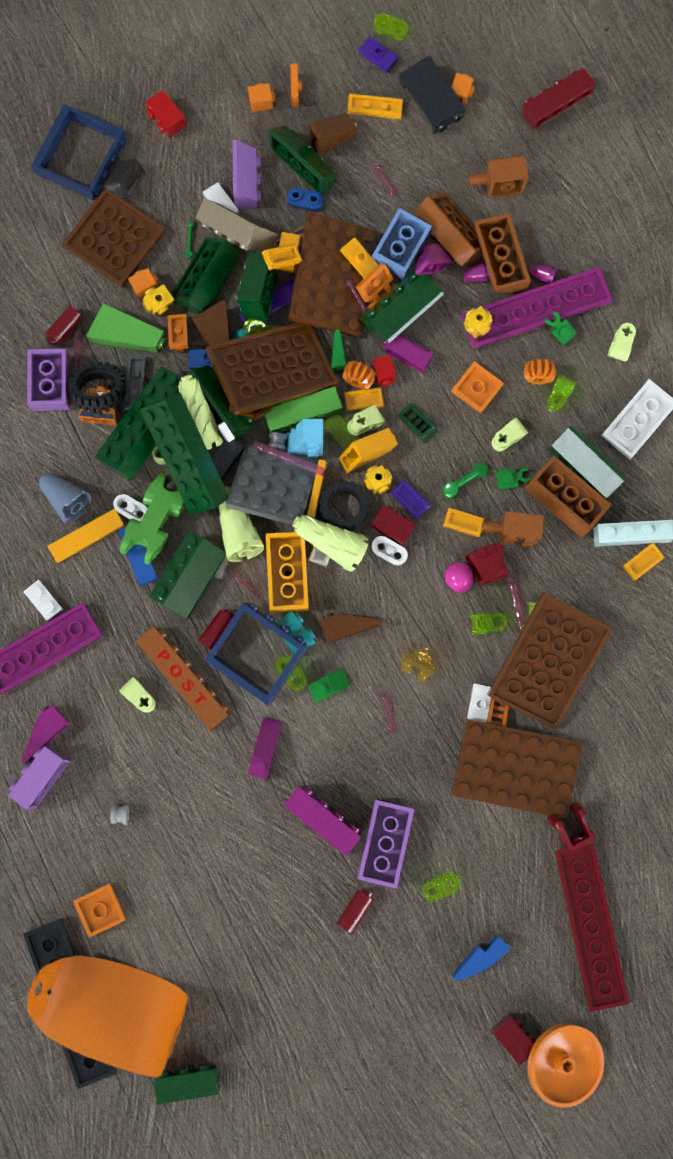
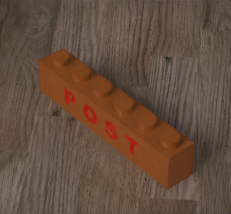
(182, 678)

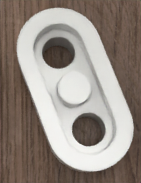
(132, 508)
(390, 549)

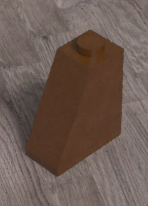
(331, 132)
(214, 324)

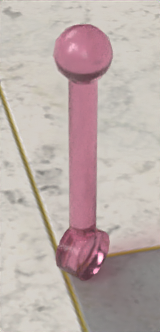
(377, 168)
(349, 283)
(232, 572)
(392, 729)

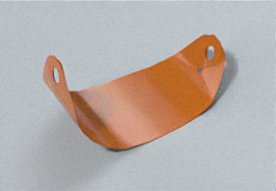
(109, 1012)

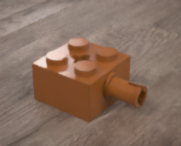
(502, 176)
(516, 528)

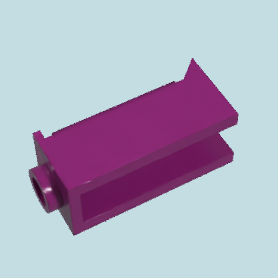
(408, 353)

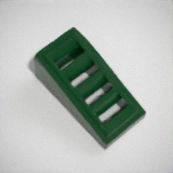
(428, 428)

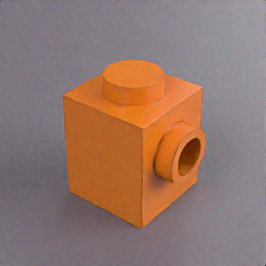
(463, 87)
(261, 97)
(142, 281)

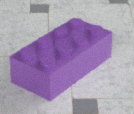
(385, 844)

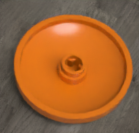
(565, 1065)

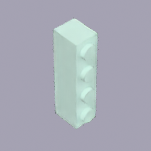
(633, 533)

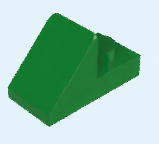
(329, 685)

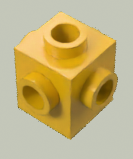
(157, 300)
(479, 326)
(378, 485)

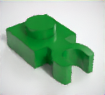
(561, 329)
(509, 478)

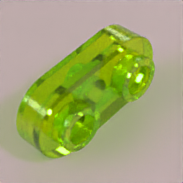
(392, 25)
(258, 326)
(297, 673)
(441, 887)

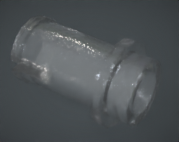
(221, 571)

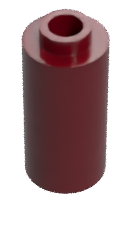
(63, 326)
(216, 628)
(355, 910)

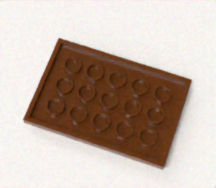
(320, 286)
(271, 367)
(549, 661)
(517, 768)

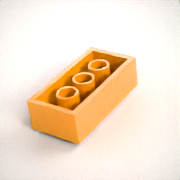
(284, 554)

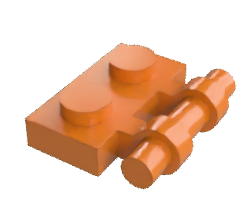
(374, 283)

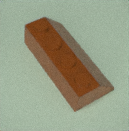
(450, 228)
(502, 254)
(568, 496)

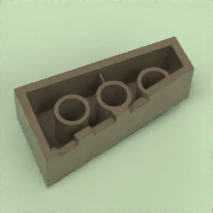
(235, 227)

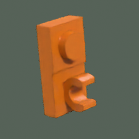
(178, 332)

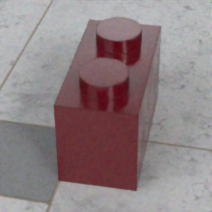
(393, 525)
(513, 1039)

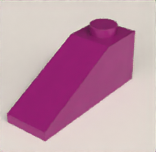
(432, 260)
(46, 729)
(265, 748)

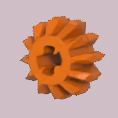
(539, 371)
(359, 375)

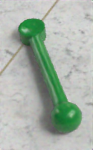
(188, 254)

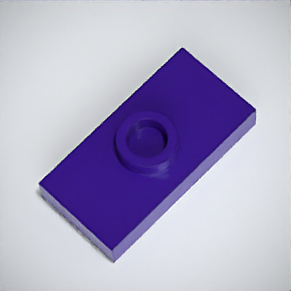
(378, 54)
(410, 499)

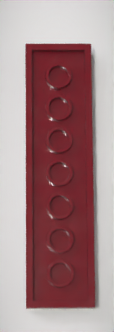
(591, 928)

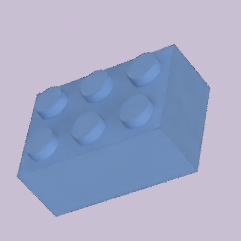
(401, 243)

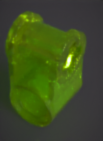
(561, 391)
(486, 623)

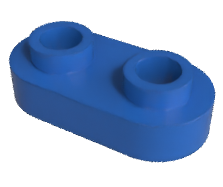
(304, 200)

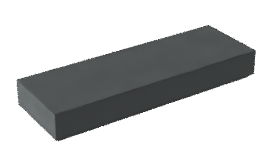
(134, 379)

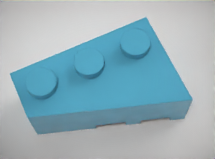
(306, 439)

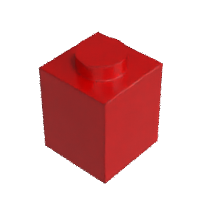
(384, 370)

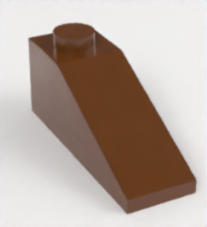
(342, 626)

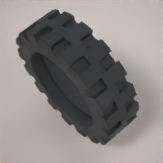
(344, 487)

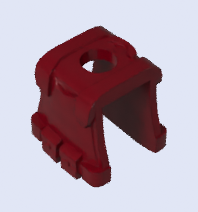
(488, 563)
(579, 840)

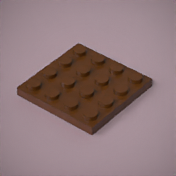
(113, 238)

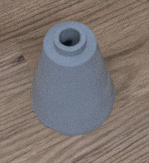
(65, 497)

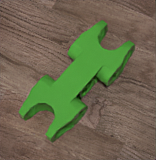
(149, 530)

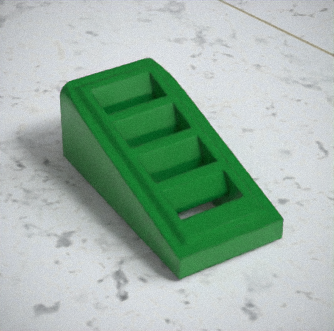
(338, 356)

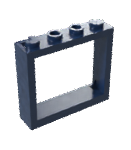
(54, 138)
(239, 678)

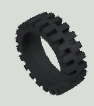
(103, 401)

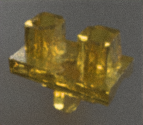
(425, 668)

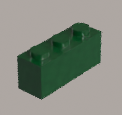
(186, 1084)

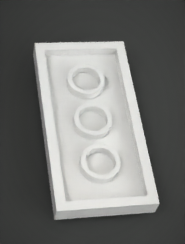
(639, 419)

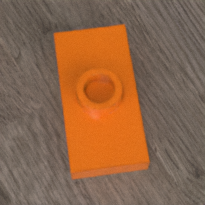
(296, 85)

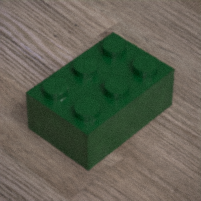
(256, 288)

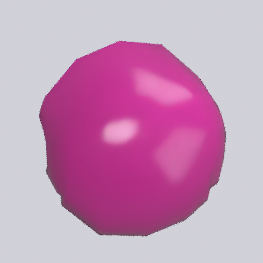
(459, 577)

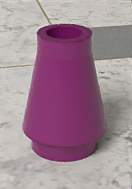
(543, 272)
(477, 273)

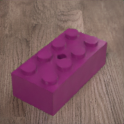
(322, 821)

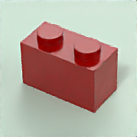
(165, 113)

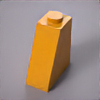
(367, 449)

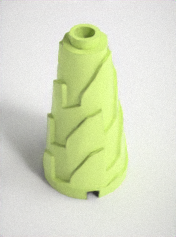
(200, 411)
(238, 534)
(337, 543)

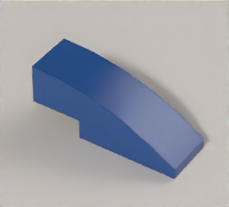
(143, 572)
(481, 959)

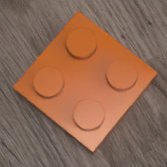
(477, 387)
(99, 910)

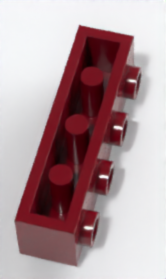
(558, 98)

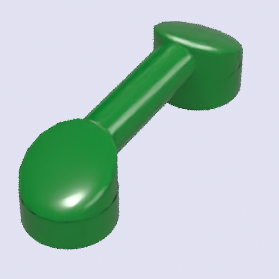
(451, 488)

